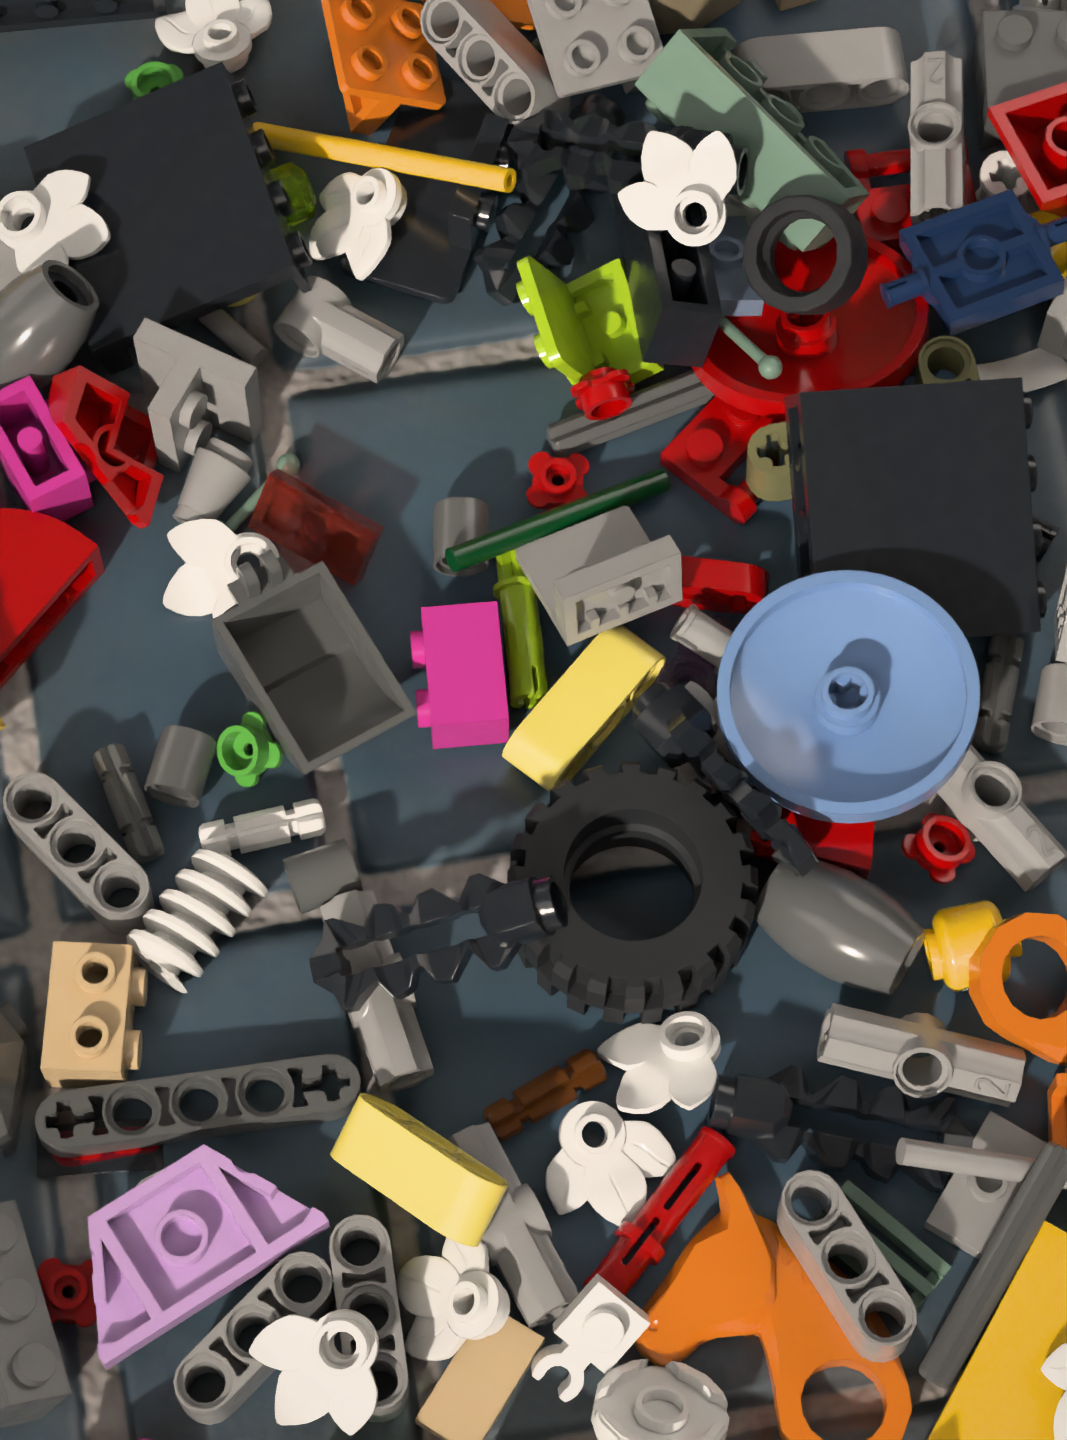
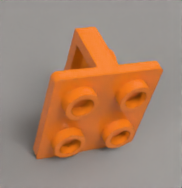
(381, 59)

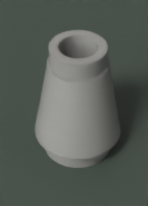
(212, 481)

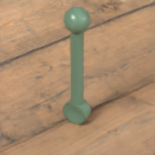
(769, 366)
(288, 463)

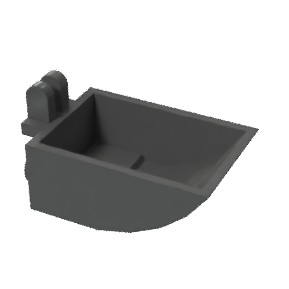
(306, 662)

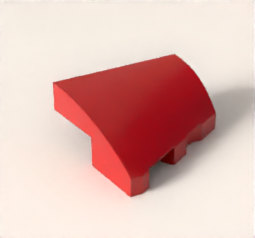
(109, 438)

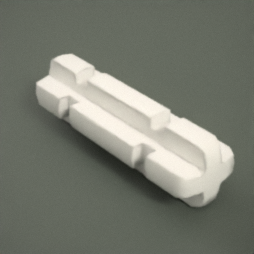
(264, 828)

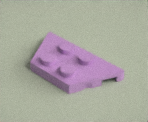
(184, 1245)

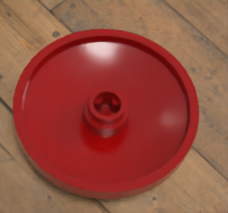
(837, 350)

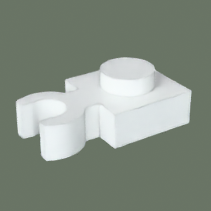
(593, 1330)

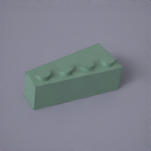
(710, 89)

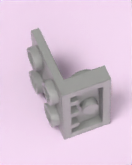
(595, 42)
(601, 574)

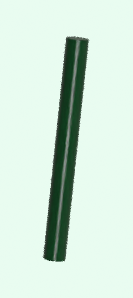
(556, 519)

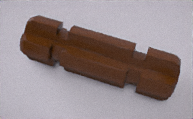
(545, 1094)

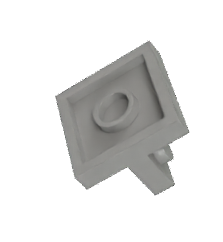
(193, 391)

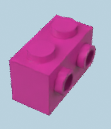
(37, 456)
(463, 675)

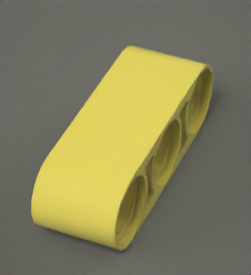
(583, 707)
(419, 1169)

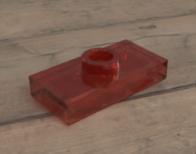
(315, 526)

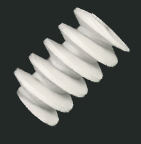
(193, 916)

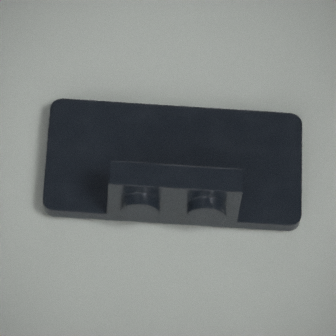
(441, 217)

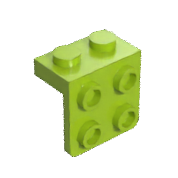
(583, 321)

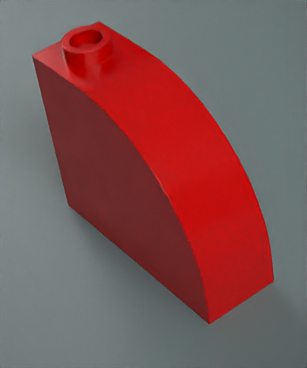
(41, 579)

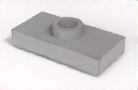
(974, 1204)

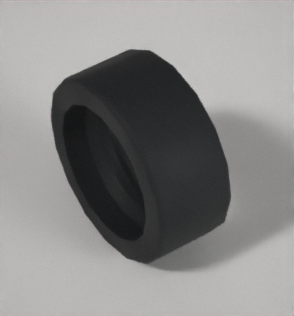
(760, 255)

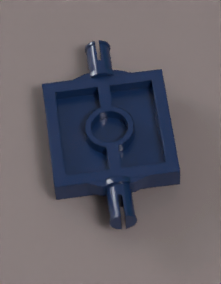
(979, 262)

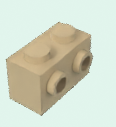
(92, 1014)

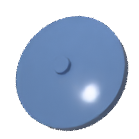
(848, 696)

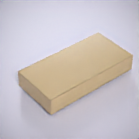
(479, 1383)

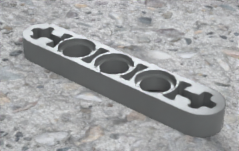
(167, 1092)

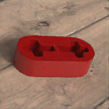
(722, 585)

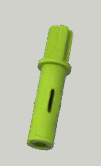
(521, 633)

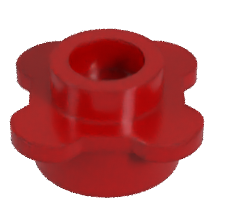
(604, 393)
(543, 492)
(947, 835)
(55, 1278)

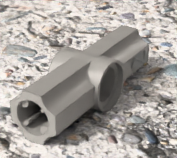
(934, 116)
(1004, 821)
(386, 1023)
(956, 1062)
(520, 1236)

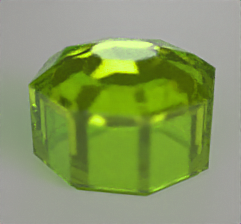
(299, 190)

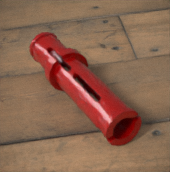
(706, 1157)

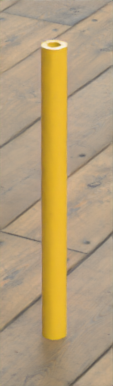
(389, 158)

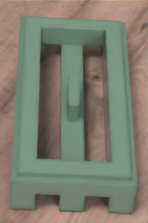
(901, 1238)

